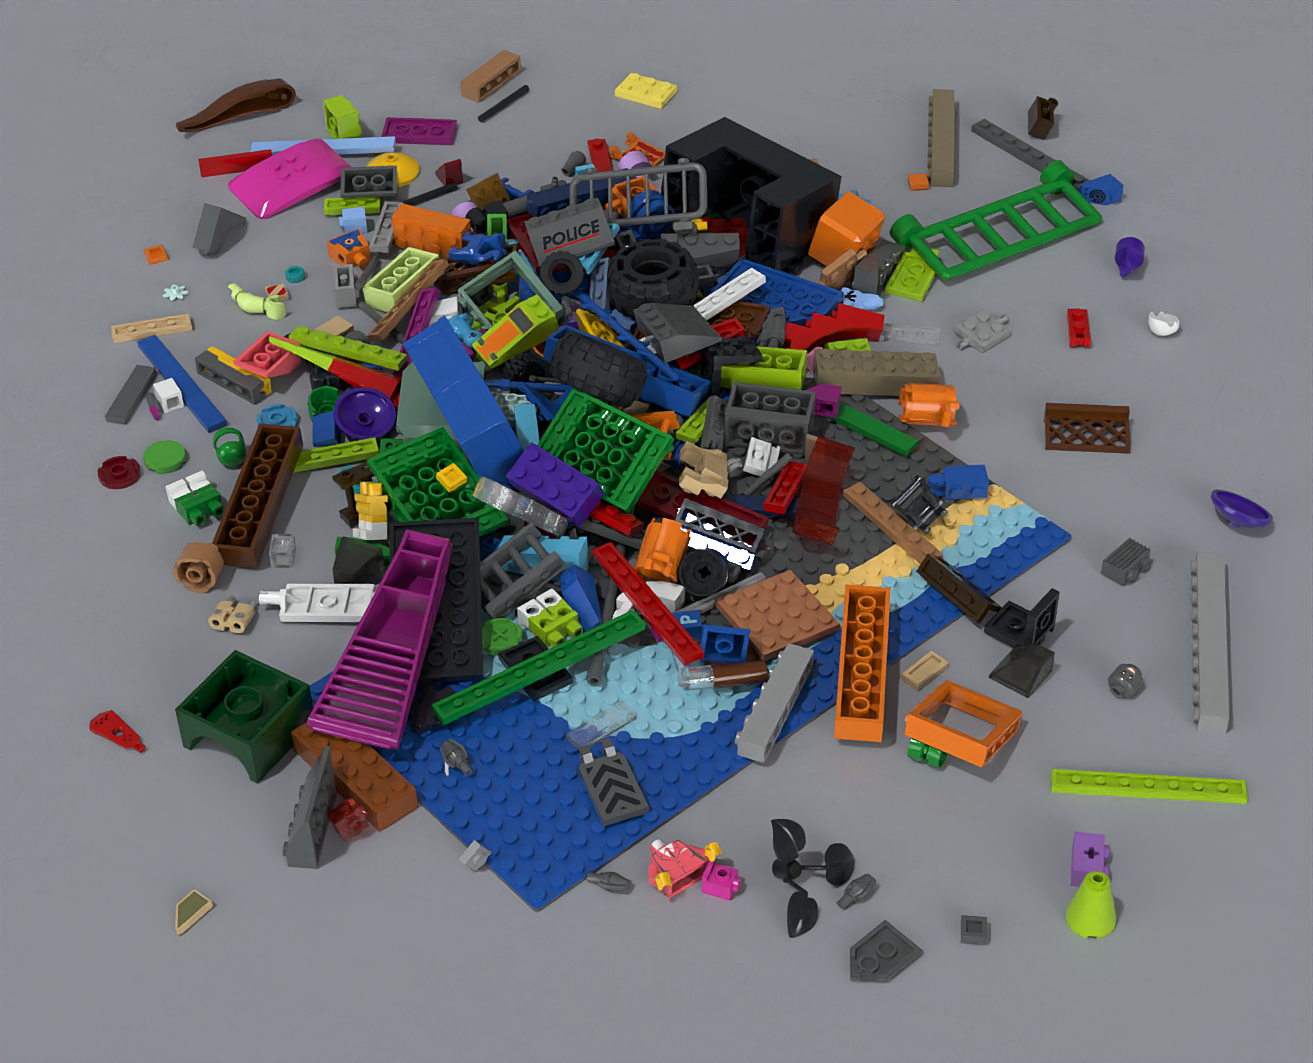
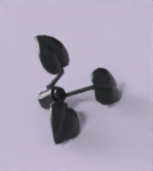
(787, 842)

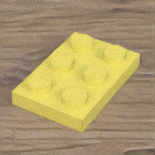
(646, 90)

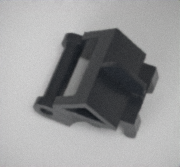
(922, 509)

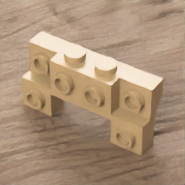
(709, 470)

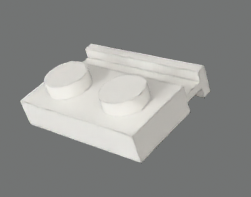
(760, 457)

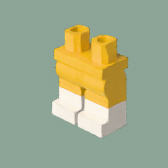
(371, 512)

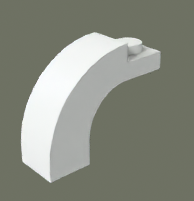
(669, 593)

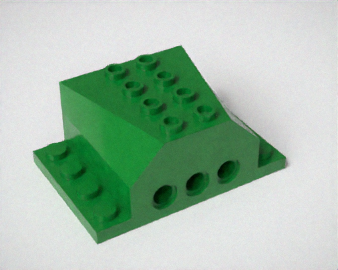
(607, 447)
(417, 495)

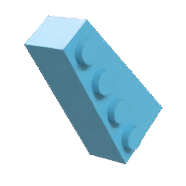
(568, 549)

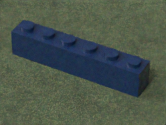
(558, 197)

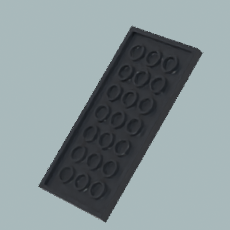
(456, 637)

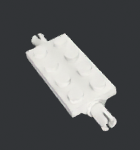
(320, 602)

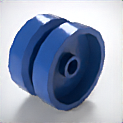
(656, 207)

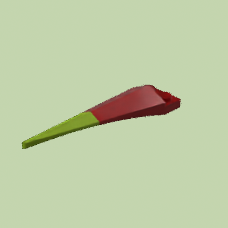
(351, 372)

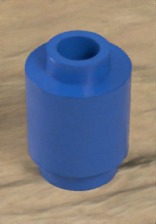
(488, 546)

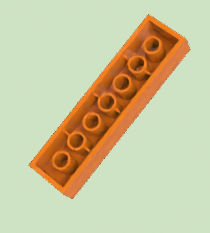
(862, 664)

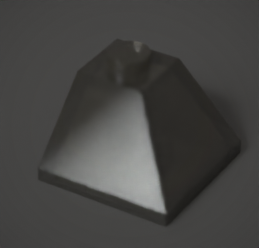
(358, 563)
(1024, 668)

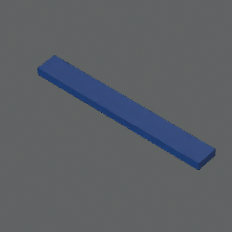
(191, 394)

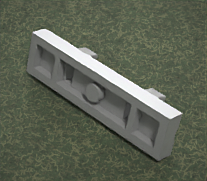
(383, 233)

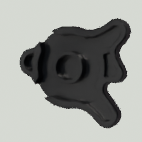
(421, 708)

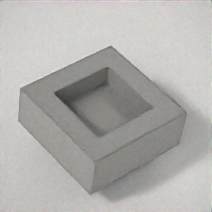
(475, 855)

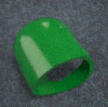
(232, 452)

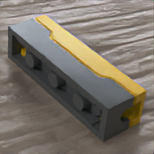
(219, 368)

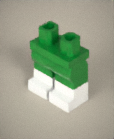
(195, 499)

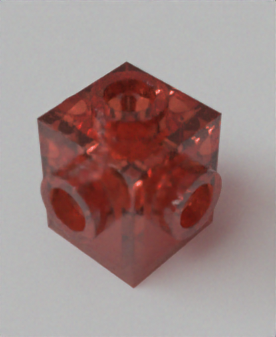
(348, 819)

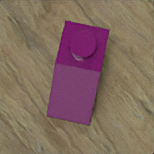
(827, 399)

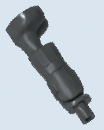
(773, 329)

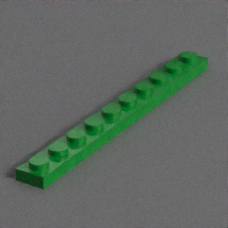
(538, 667)

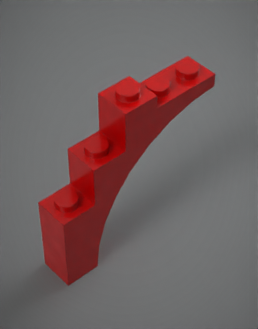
(844, 323)

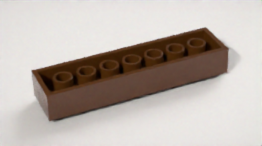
(258, 495)

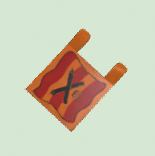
(653, 154)

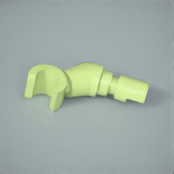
(256, 304)

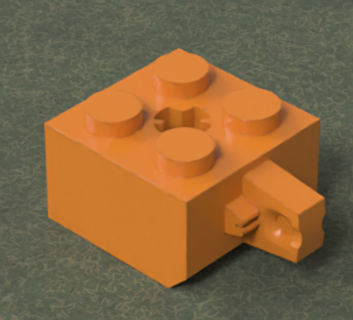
(619, 194)

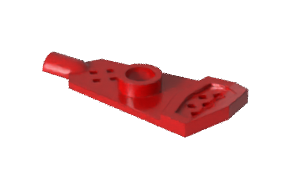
(109, 724)

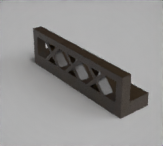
(956, 587)

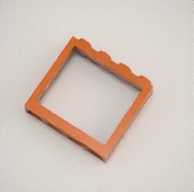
(953, 741)

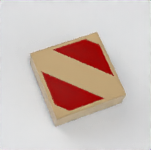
(278, 289)

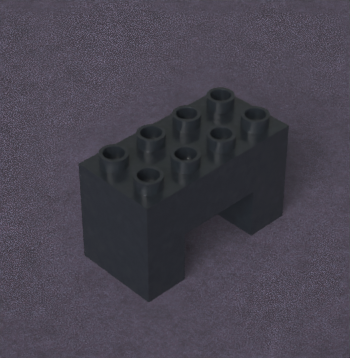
(756, 181)

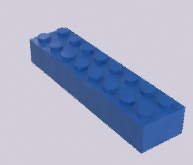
(682, 395)

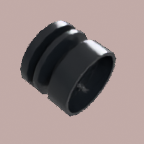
(693, 578)

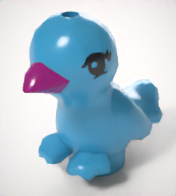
(464, 331)

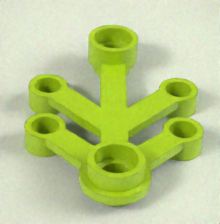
(501, 306)

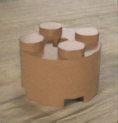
(198, 566)

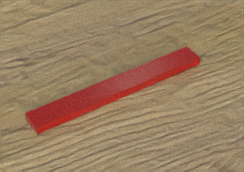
(648, 604)

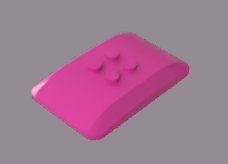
(288, 177)

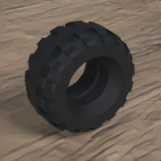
(652, 274)
(598, 369)

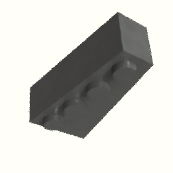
(709, 248)
(877, 268)

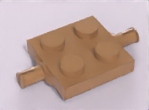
(841, 269)

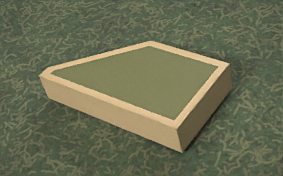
(190, 910)

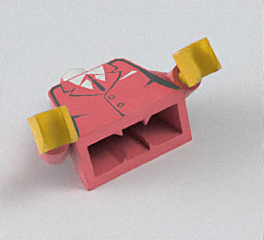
(678, 865)

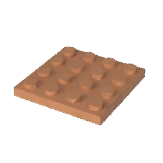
(777, 614)

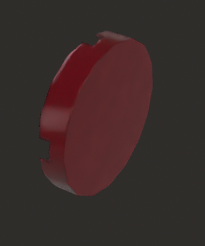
(119, 472)

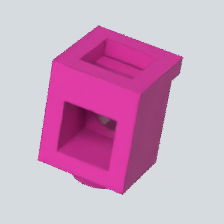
(720, 881)

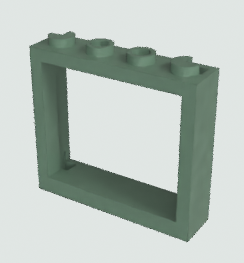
(511, 261)

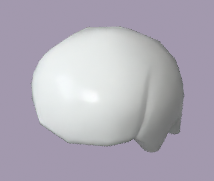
(1163, 323)

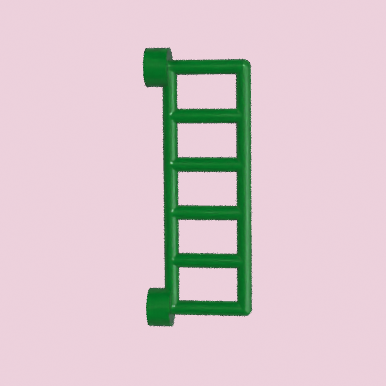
(1054, 179)

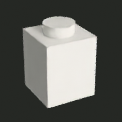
(168, 395)

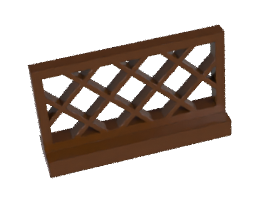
(453, 277)
(1086, 416)

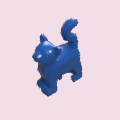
(480, 248)

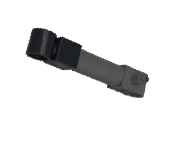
(511, 208)

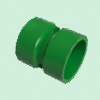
(920, 751)

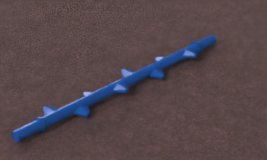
(625, 335)

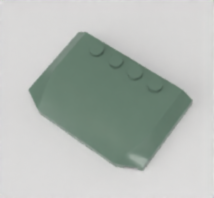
(418, 409)

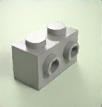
(345, 286)

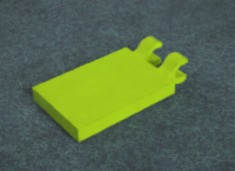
(911, 276)

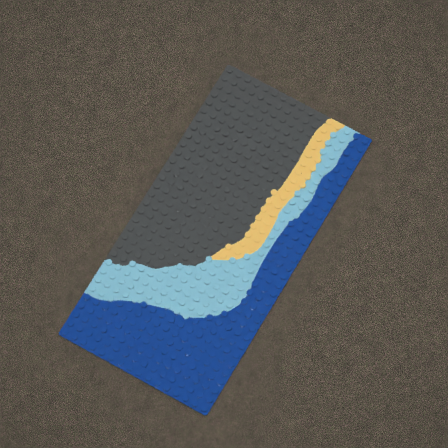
(525, 774)

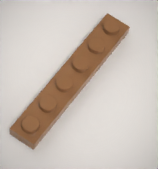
(406, 302)
(890, 522)

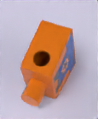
(350, 249)

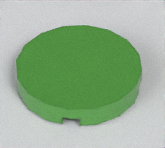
(164, 456)
(500, 635)

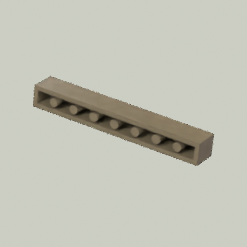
(941, 138)

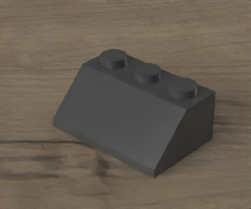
(369, 181)

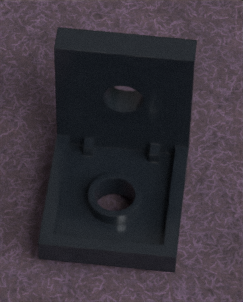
(726, 352)
(1033, 623)

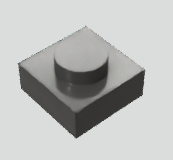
(973, 929)

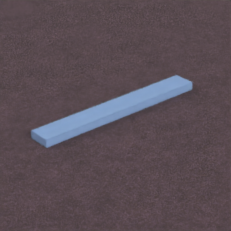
(340, 146)

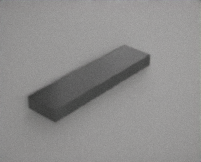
(130, 394)

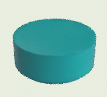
(295, 274)

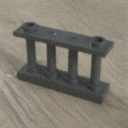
(528, 583)

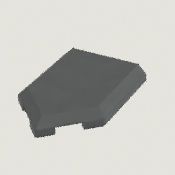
(881, 954)

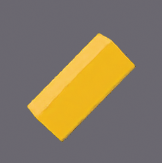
(594, 326)

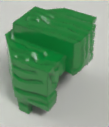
(322, 400)

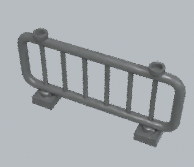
(684, 225)

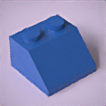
(724, 644)

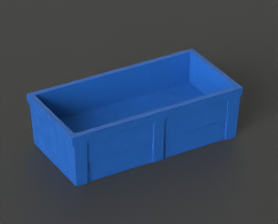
(465, 401)

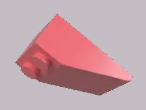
(268, 358)

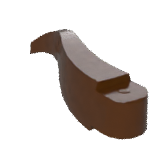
(242, 101)

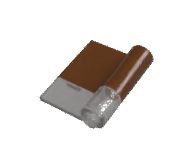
(717, 675)

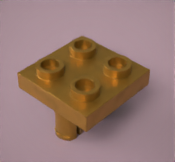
(488, 191)

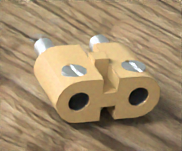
(234, 617)

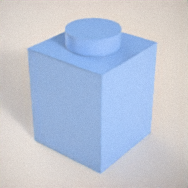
(353, 219)

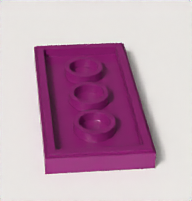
(420, 130)

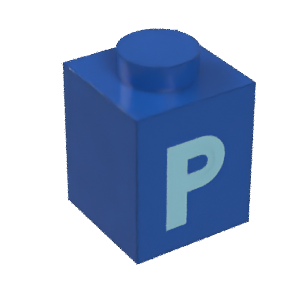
(691, 622)

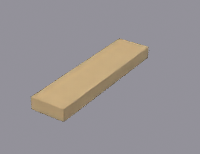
(151, 327)

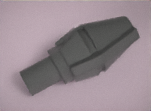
(456, 756)
(609, 881)
(856, 890)

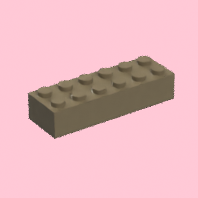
(874, 371)

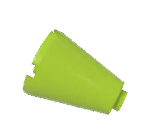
(1092, 907)

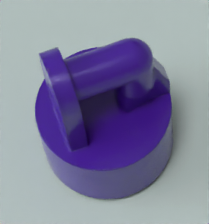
(1129, 255)

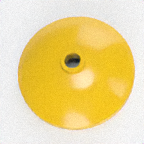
(407, 166)

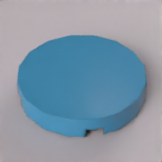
(278, 415)

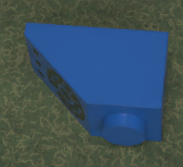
(1102, 190)

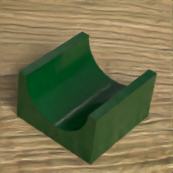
(247, 711)

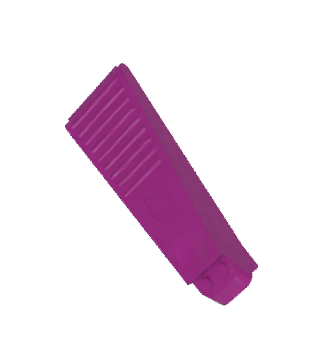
(382, 662)

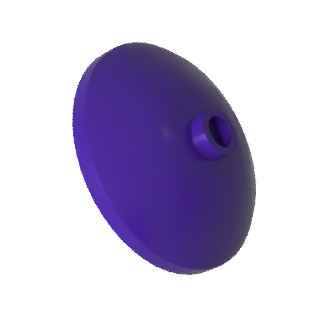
(366, 406)
(1240, 509)

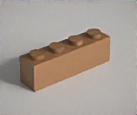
(490, 76)

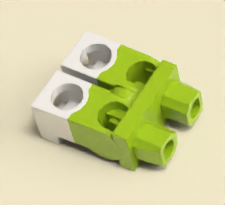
(550, 620)

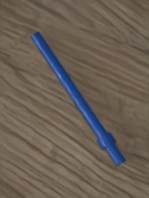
(506, 384)

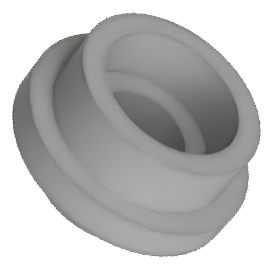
(734, 466)

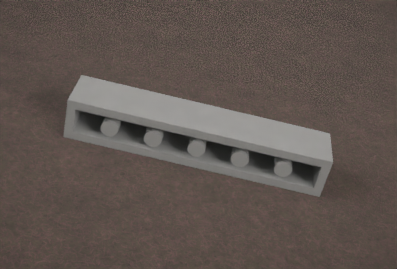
(775, 702)

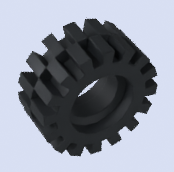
(520, 363)

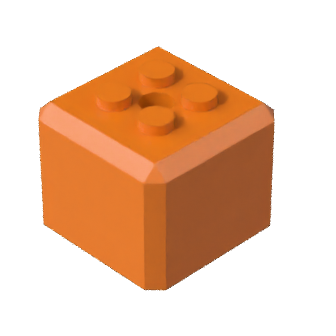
(846, 226)

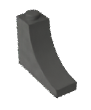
(213, 228)

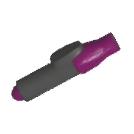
(153, 405)

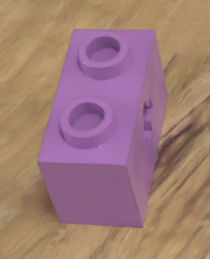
(1087, 856)

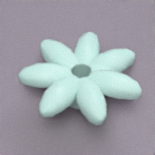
(175, 292)

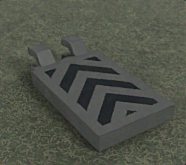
(611, 784)

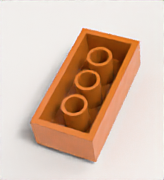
(428, 230)

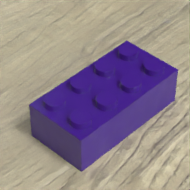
(555, 484)

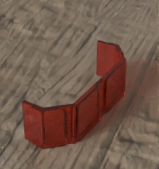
(821, 491)

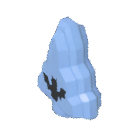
(859, 300)

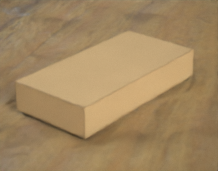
(924, 670)

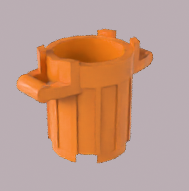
(928, 404)
(662, 551)

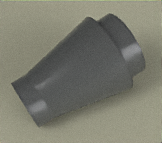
(575, 159)

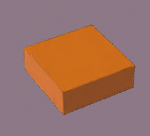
(918, 181)
(155, 254)

